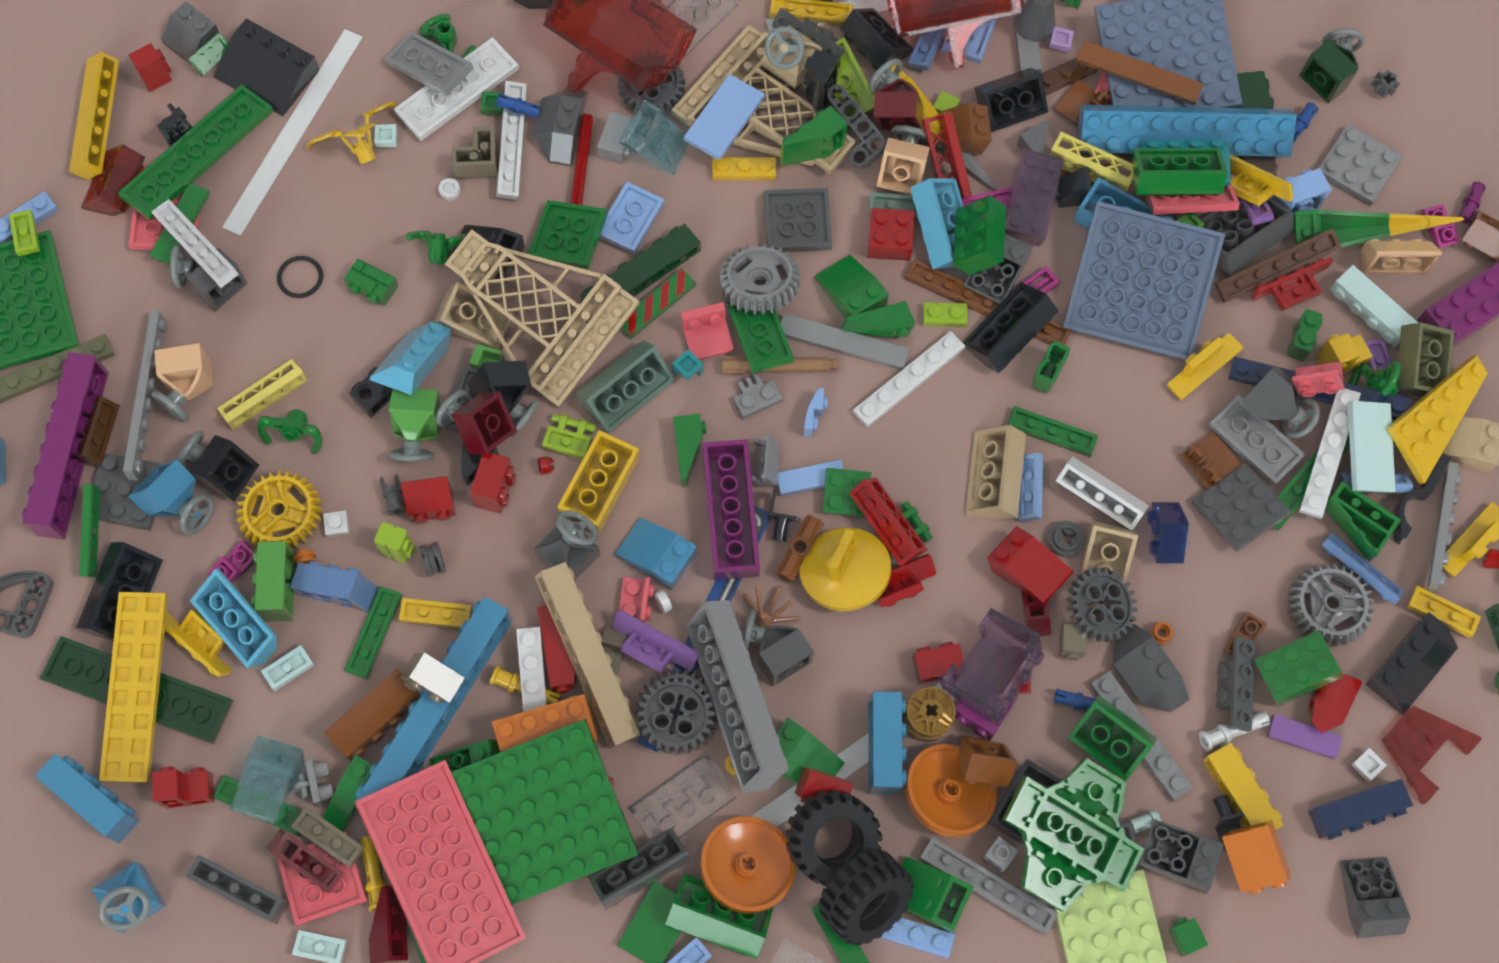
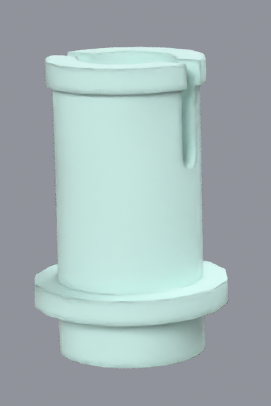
(1145, 821)

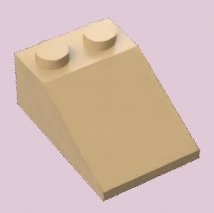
(466, 319)
(1475, 444)
(1109, 548)

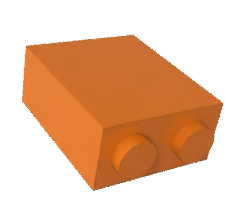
(1257, 857)

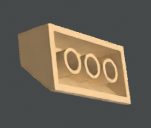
(996, 473)

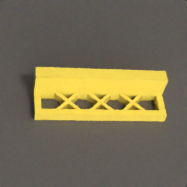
(1074, 161)
(265, 396)

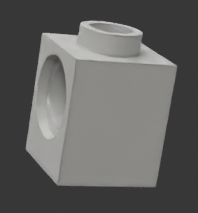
(999, 854)

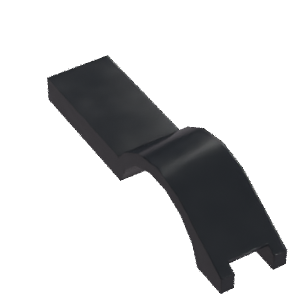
(1426, 489)

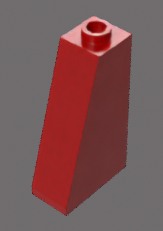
(559, 666)

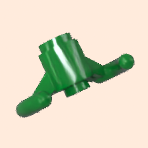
(443, 34)
(437, 244)
(1379, 380)
(290, 428)

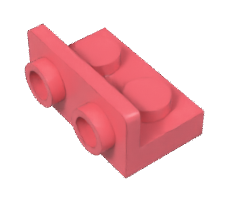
(635, 597)

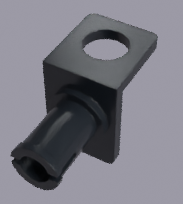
(782, 521)
(1228, 820)

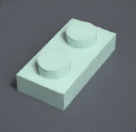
(287, 668)
(319, 947)

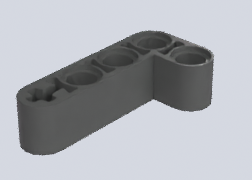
(855, 122)

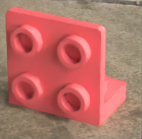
(707, 331)
(1319, 379)

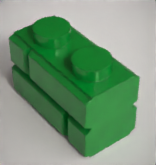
(371, 282)

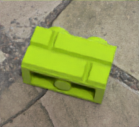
(394, 542)

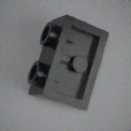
(174, 126)

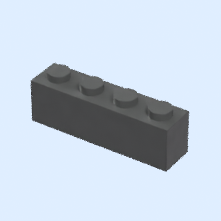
(237, 889)

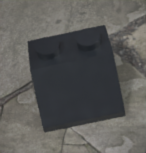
(820, 76)

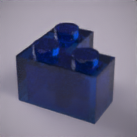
(1169, 532)

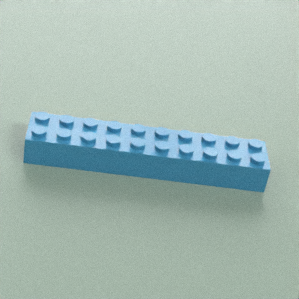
(1244, 129)
(429, 719)

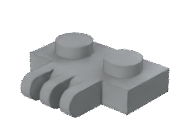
(756, 396)

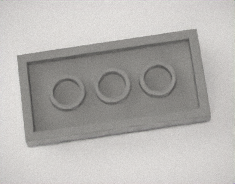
(429, 63)
(1256, 441)

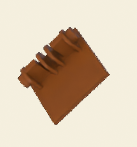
(1080, 95)
(1210, 460)

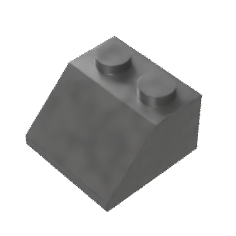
(188, 31)

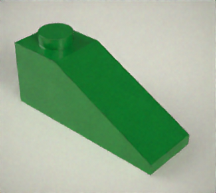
(885, 322)
(689, 438)
(342, 803)

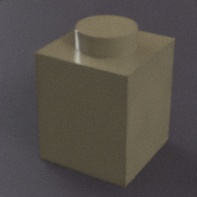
(1072, 642)

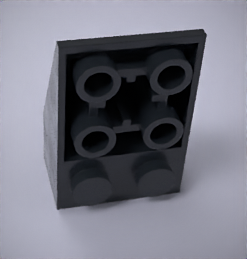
(500, 237)

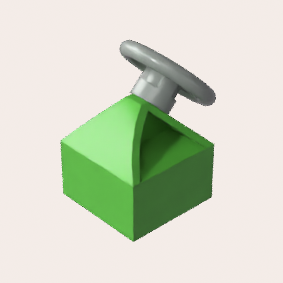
(414, 422)

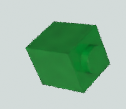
(1187, 936)

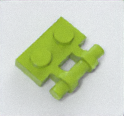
(568, 442)

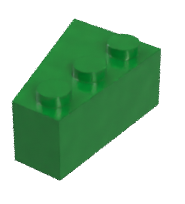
(1361, 519)

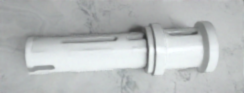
(1224, 733)

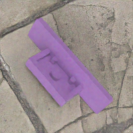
(652, 645)

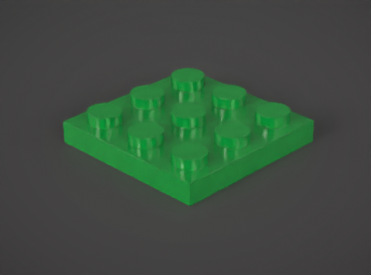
(568, 233)

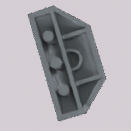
(560, 124)
(1148, 671)

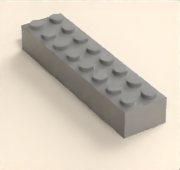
(736, 696)

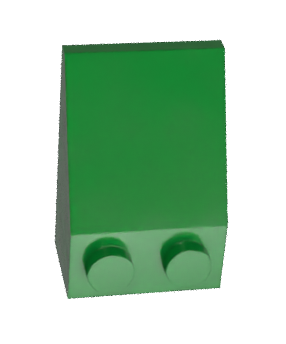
(852, 287)
(805, 750)

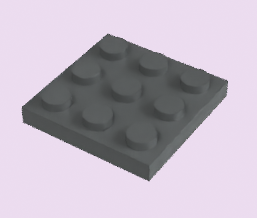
(798, 219)
(115, 489)
(1241, 507)

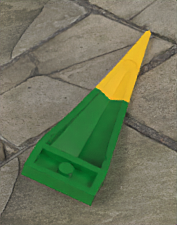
(1361, 226)

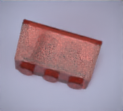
(119, 168)

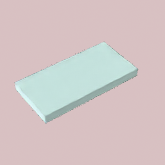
(1371, 447)

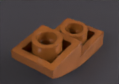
(1248, 627)

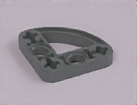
(16, 619)

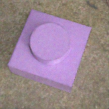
(1061, 39)

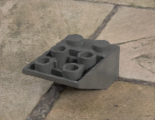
(998, 280)
(1181, 856)
(1373, 898)

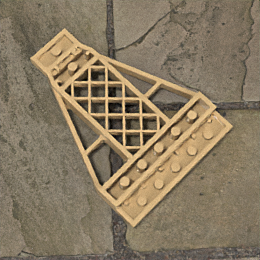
(745, 61)
(579, 340)

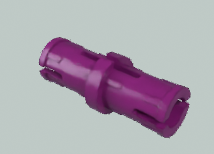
(1472, 202)

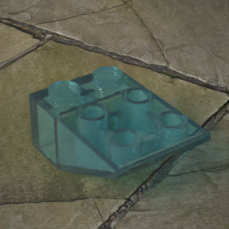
(655, 137)
(267, 779)

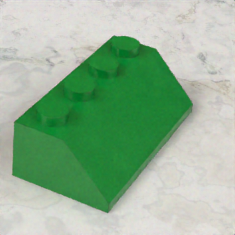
(1178, 171)
(702, 916)

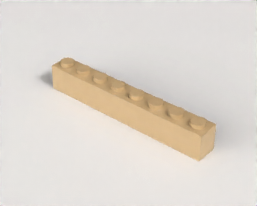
(587, 654)

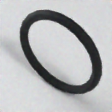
(300, 295)

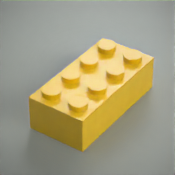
(600, 479)

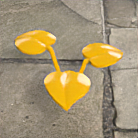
(362, 148)

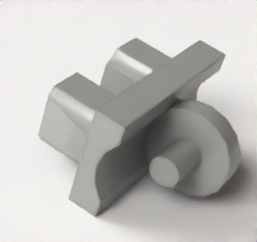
(314, 772)

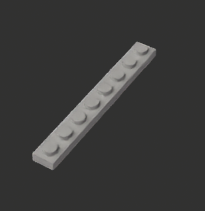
(144, 402)

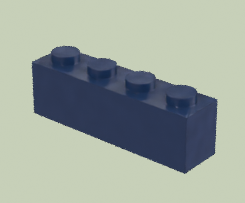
(1361, 808)

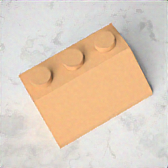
(1398, 256)

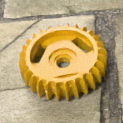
(275, 492)

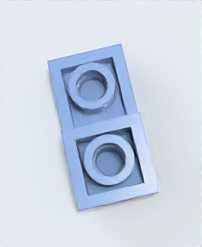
(814, 411)

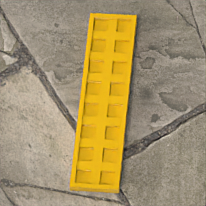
(133, 687)

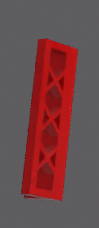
(953, 150)
(887, 521)

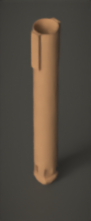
(739, 365)

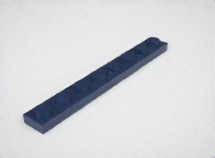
(1253, 372)

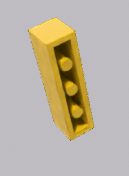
(1240, 786)

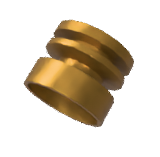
(931, 727)

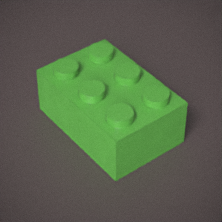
(273, 580)

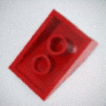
(1028, 565)

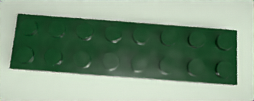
(179, 703)

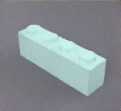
(1371, 305)

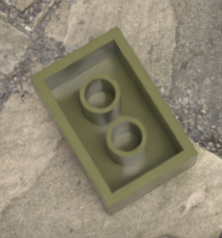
(1424, 357)

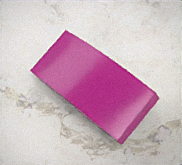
(1444, 234)
(237, 561)

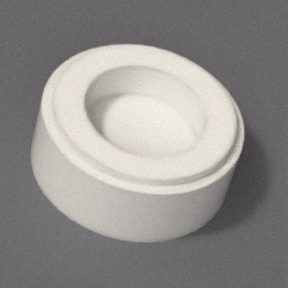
(449, 189)
(662, 601)

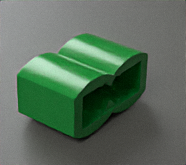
(1304, 335)
(1050, 366)

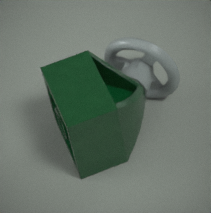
(1333, 63)

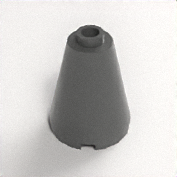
(1036, 20)

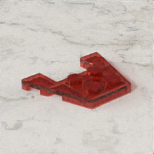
(1415, 742)

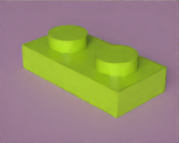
(24, 232)
(945, 314)

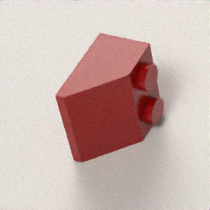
(429, 499)

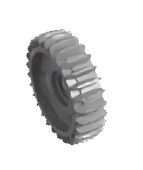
(759, 264)
(1317, 584)

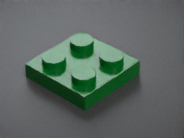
(837, 488)

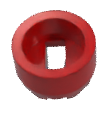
(544, 465)

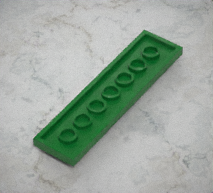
(196, 151)

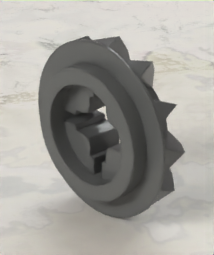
(1069, 529)

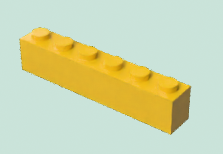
(94, 116)

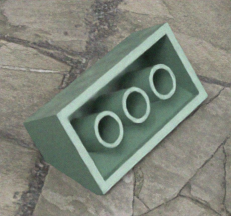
(625, 386)

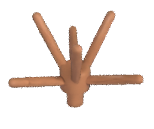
(766, 618)

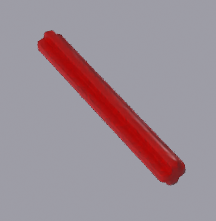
(581, 159)

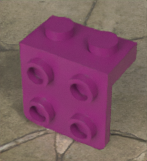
(979, 724)

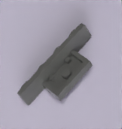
(809, 28)
(1236, 684)

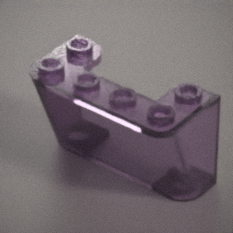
(995, 666)

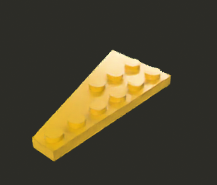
(1431, 421)

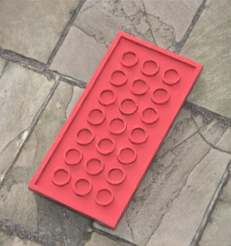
(440, 868)

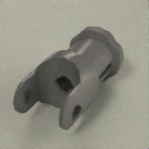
(393, 496)

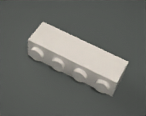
(1102, 493)

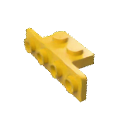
(1256, 184)
(1204, 365)
(1474, 540)
(199, 640)

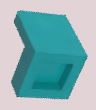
(687, 365)

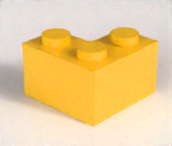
(1344, 349)

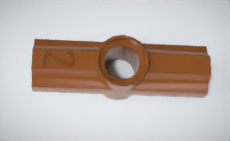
(806, 537)

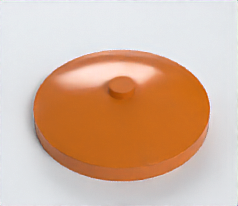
(943, 797)
(747, 865)

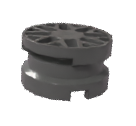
(429, 560)

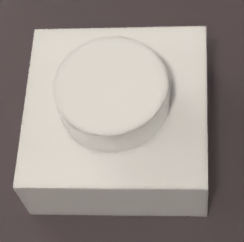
(336, 524)
(1368, 765)

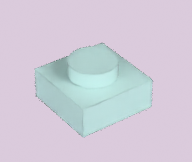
(385, 135)

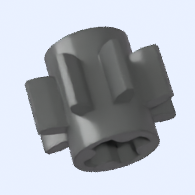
(1385, 83)

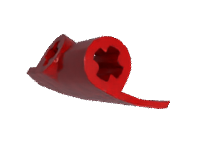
(1332, 702)

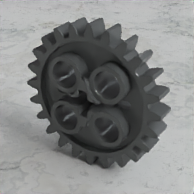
(665, 93)
(1099, 583)
(696, 719)

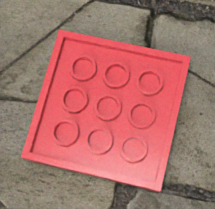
(1194, 203)

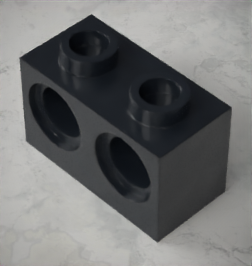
(380, 395)

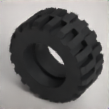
(813, 816)
(866, 897)

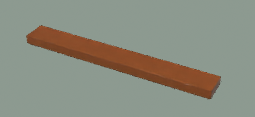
(954, 290)

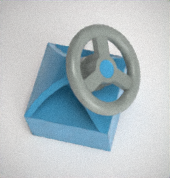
(170, 493)
(127, 898)

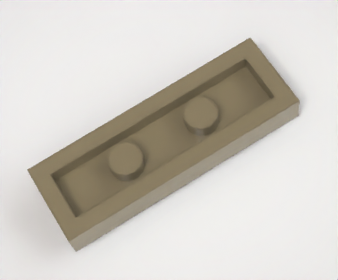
(328, 837)

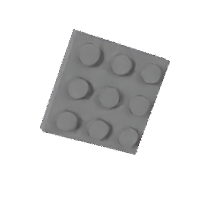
(1359, 164)

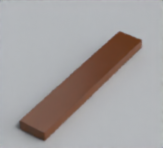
(1139, 72)

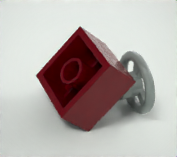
(895, 99)
(481, 421)

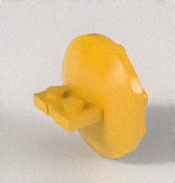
(846, 569)

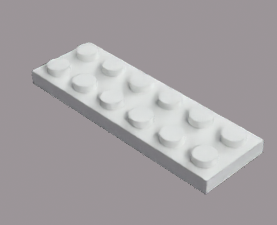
(430, 110)

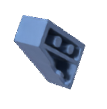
(334, 584)

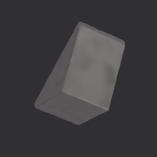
(1034, 138)

